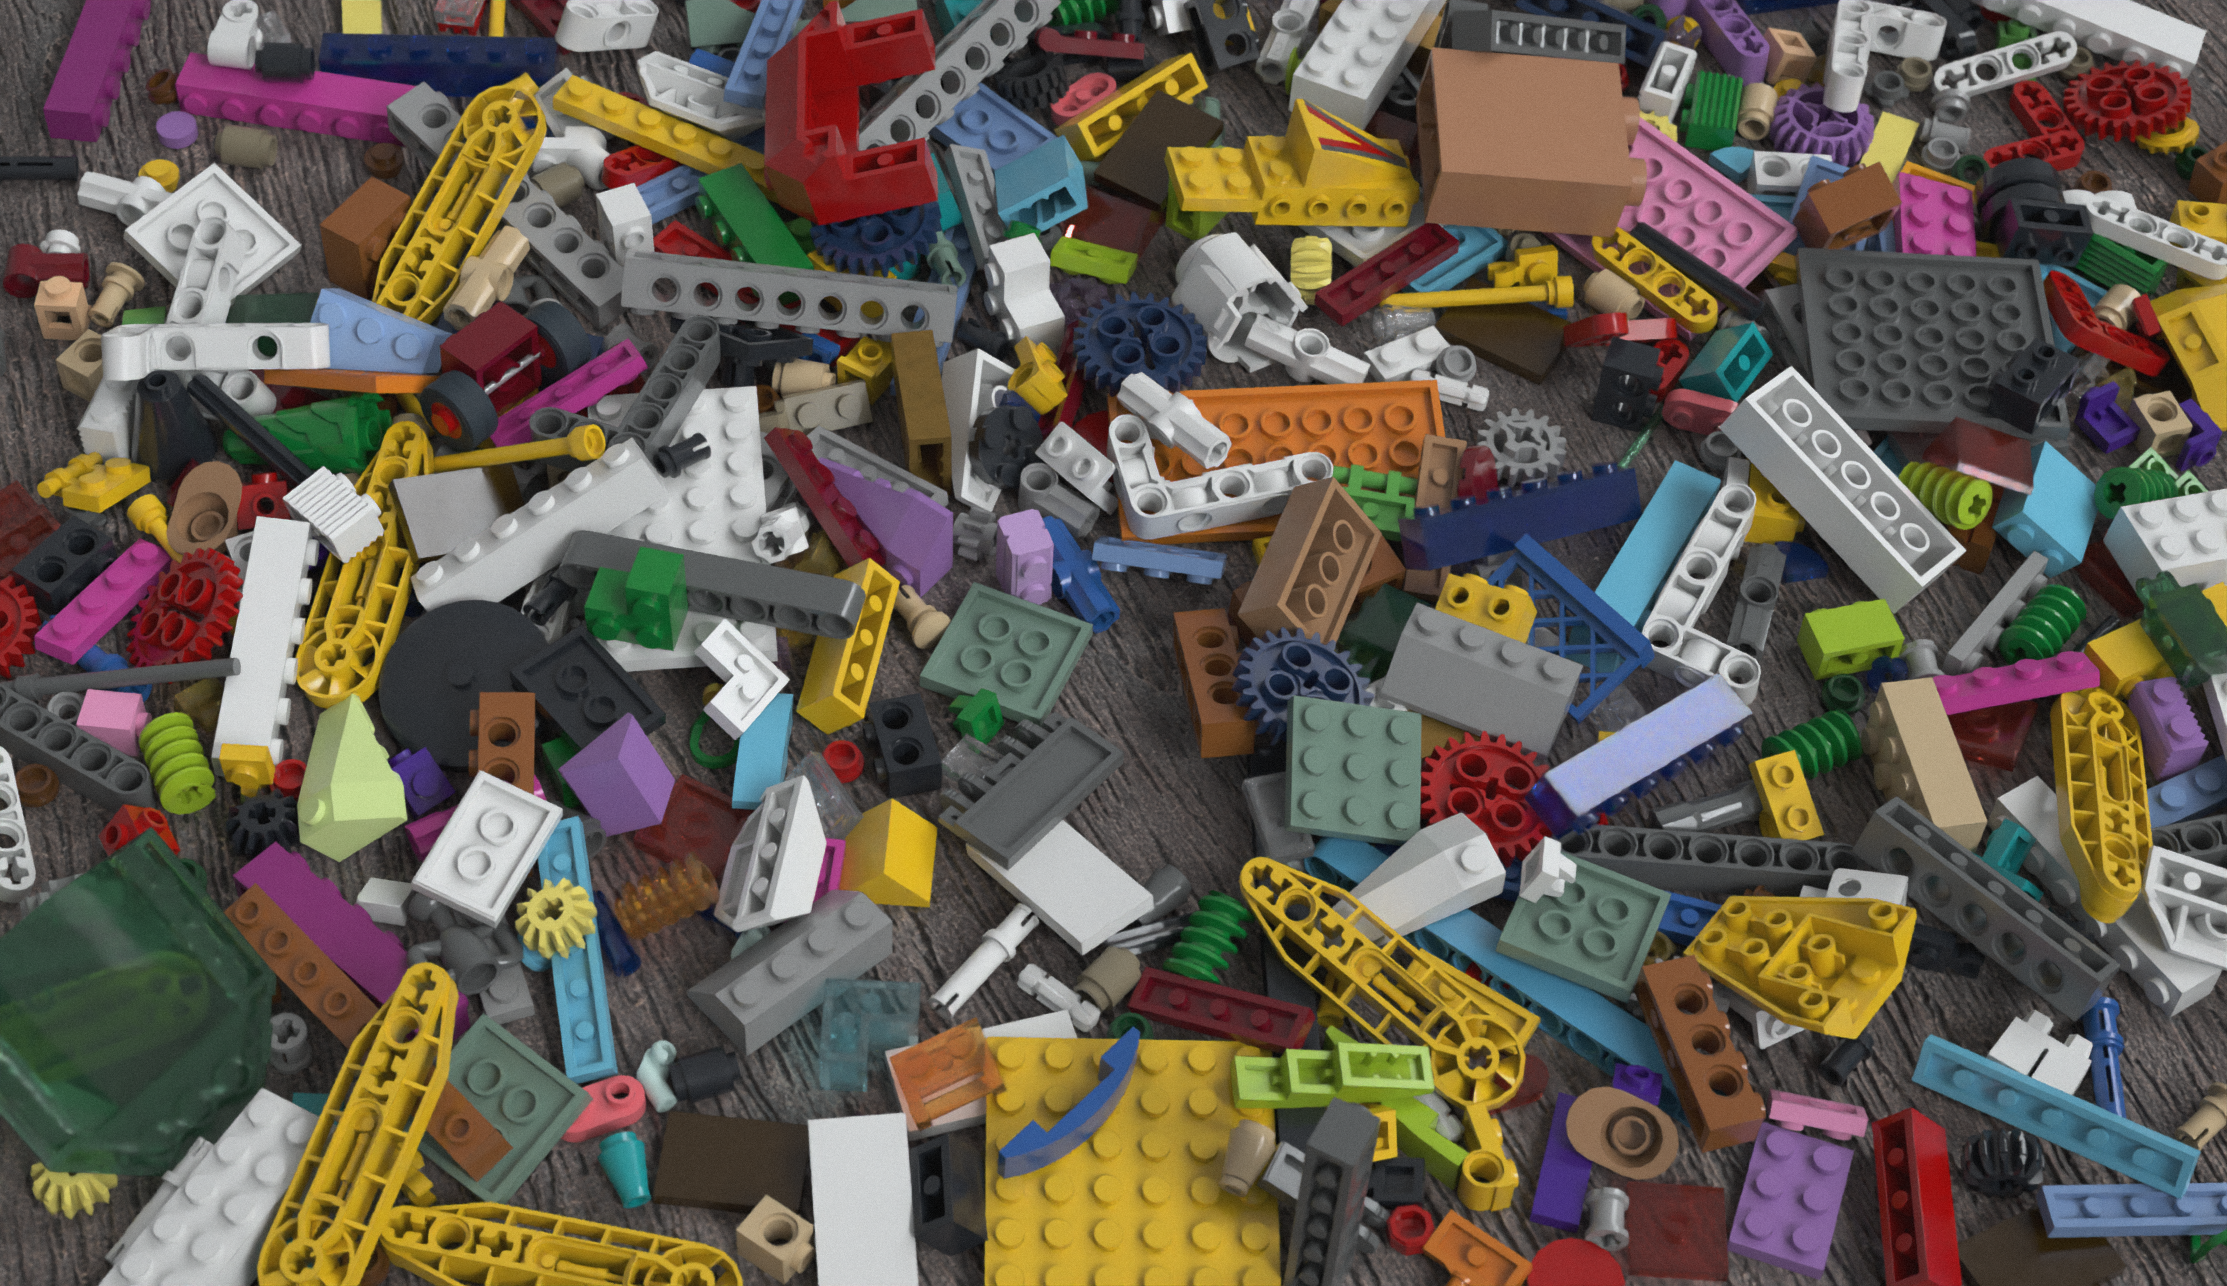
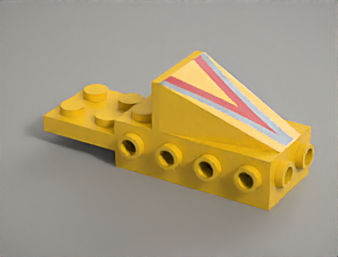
(1319, 171)

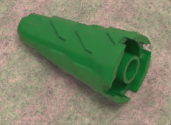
(328, 433)

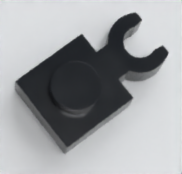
(1936, 949)
(1398, 1182)

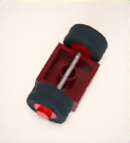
(497, 365)

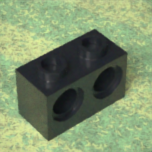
(1212, 33)
(1626, 385)
(64, 564)
(900, 736)

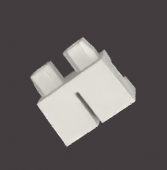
(2029, 1045)

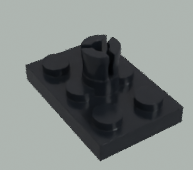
(747, 346)
(584, 689)

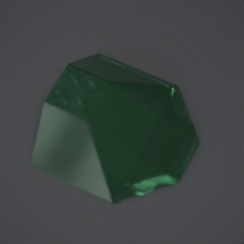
(129, 1018)

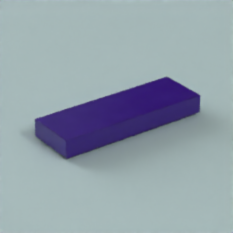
(1562, 1175)

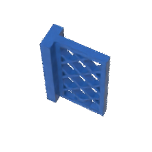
(1587, 610)

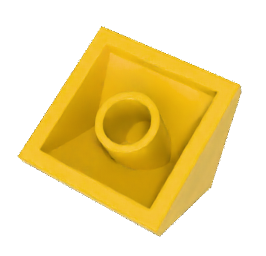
(891, 856)

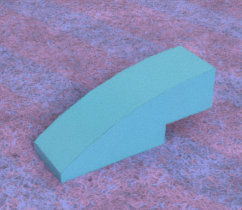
(763, 753)

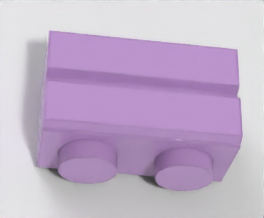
(1024, 556)

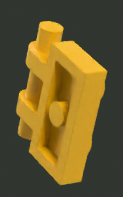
(94, 486)

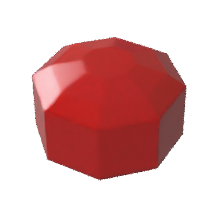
(1409, 1229)

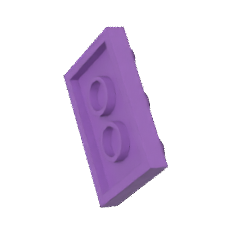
(1790, 1200)

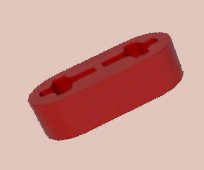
(1674, 368)

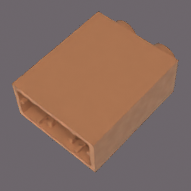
(1526, 143)

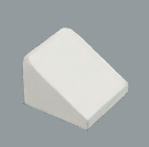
(386, 900)

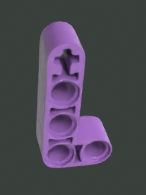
(1725, 33)

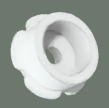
(60, 242)

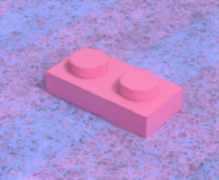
(1835, 1118)

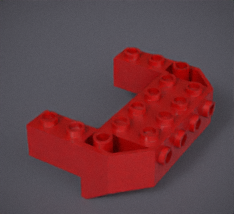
(814, 118)

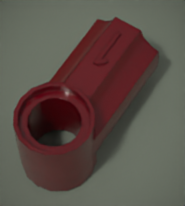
(29, 266)

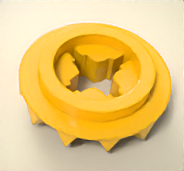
(2173, 140)

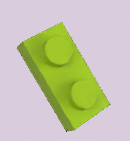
(1082, 257)

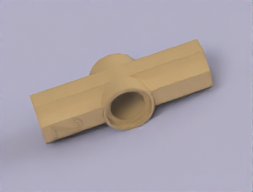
(487, 277)

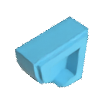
(1732, 162)

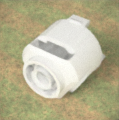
(1226, 291)

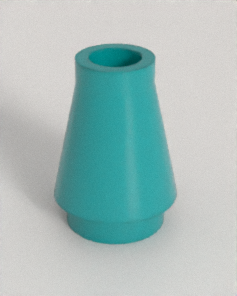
(625, 1165)

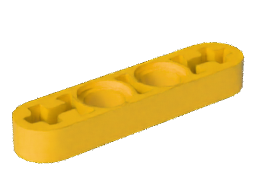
(1657, 276)

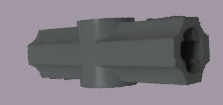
(1756, 600)

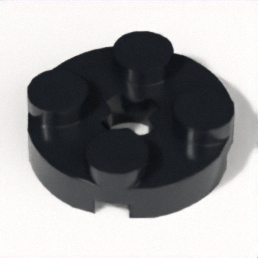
(986, 450)

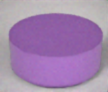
(177, 130)

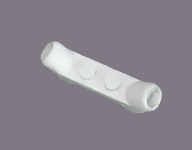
(579, 148)

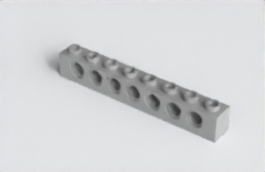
(960, 80)
(424, 125)
(770, 281)

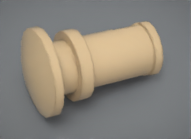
(117, 288)
(922, 620)
(2207, 1120)

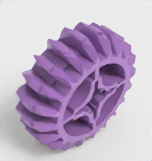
(1810, 127)

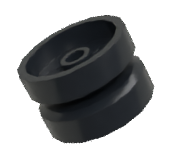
(2014, 179)

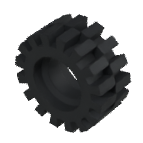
(1033, 81)

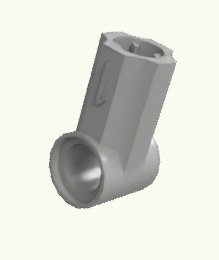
(1043, 492)

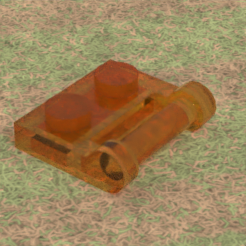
(942, 1063)

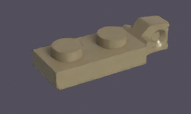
(828, 407)

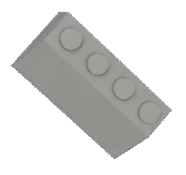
(1481, 680)
(788, 968)

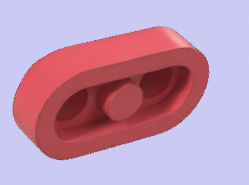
(1082, 95)
(1696, 411)
(605, 1111)

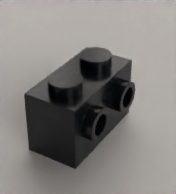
(2043, 231)
(2032, 385)
(948, 1195)

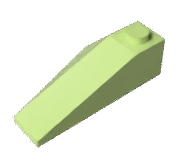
(348, 785)

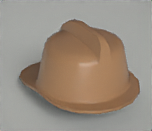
(205, 509)
(1622, 1133)

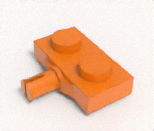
(1474, 1255)

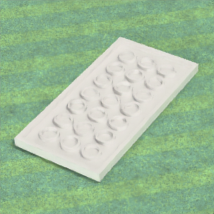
(706, 510)

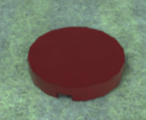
(1480, 472)

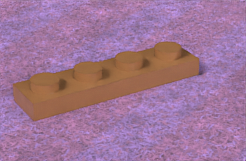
(1436, 484)

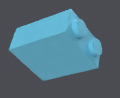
(1042, 186)
(2054, 517)

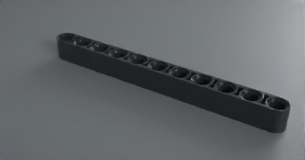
(1280, 982)

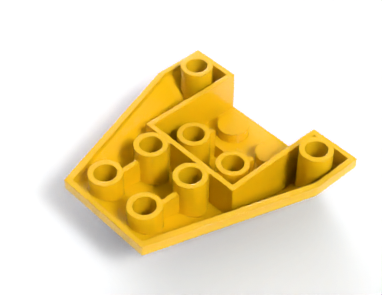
(2196, 334)
(1809, 957)

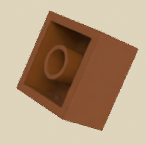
(1847, 209)
(360, 234)

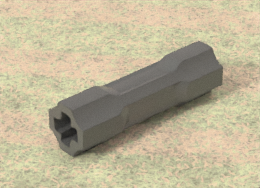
(1709, 812)

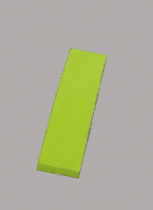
(1348, 1072)
(1416, 1129)

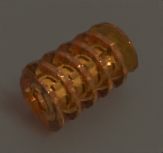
(667, 898)

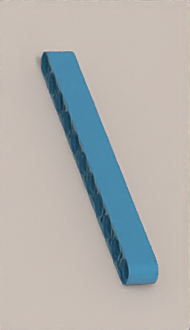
(1566, 1009)

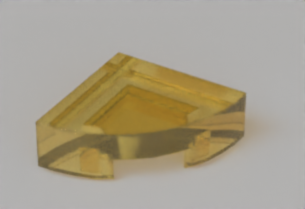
(2126, 381)

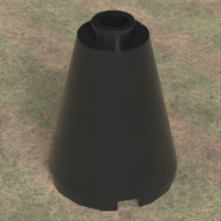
(169, 427)

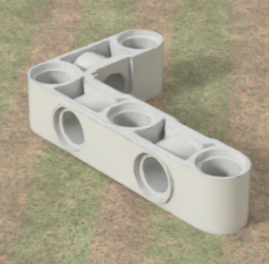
(606, 24)
(1858, 32)
(204, 297)
(138, 349)
(1200, 500)
(1691, 653)

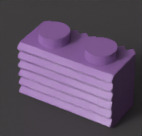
(2167, 728)

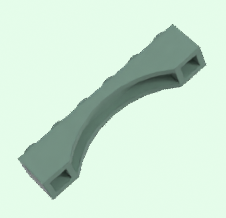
(724, 23)

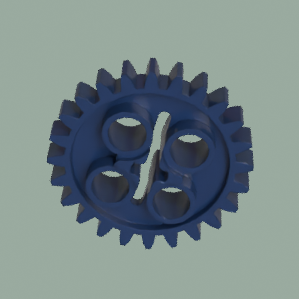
(878, 239)
(1168, 339)
(1290, 666)

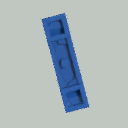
(1036, 1148)

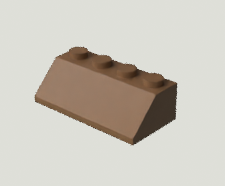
(1311, 564)

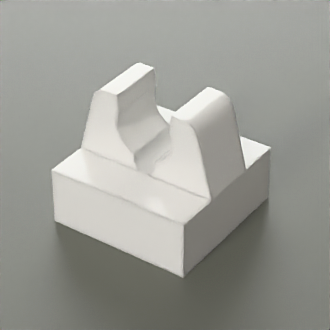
(1546, 871)

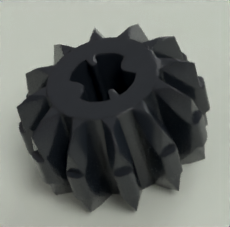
(262, 822)
(2002, 1162)

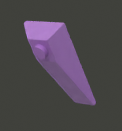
(908, 526)

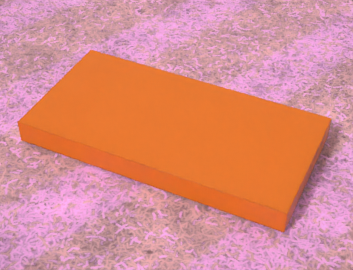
(350, 380)

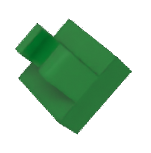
(978, 715)

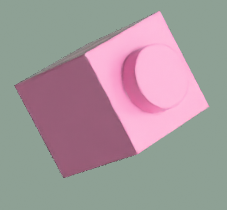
(114, 718)

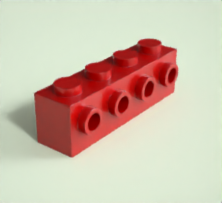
(1915, 1201)

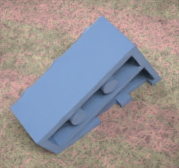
(376, 337)

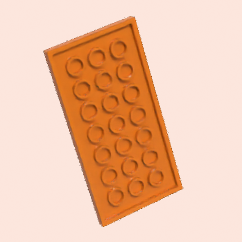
(1349, 423)

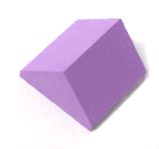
(620, 779)

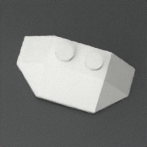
(695, 96)
(774, 860)
(2188, 905)

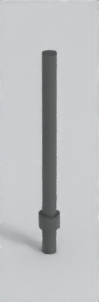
(34, 686)

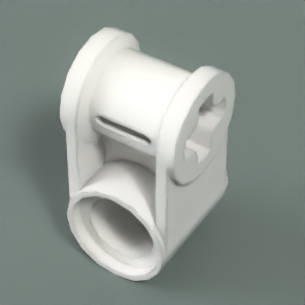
(235, 36)

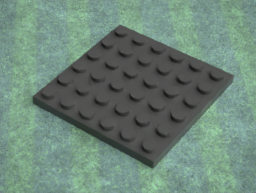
(1919, 336)

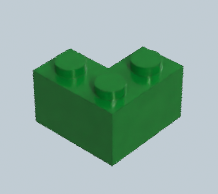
(641, 604)

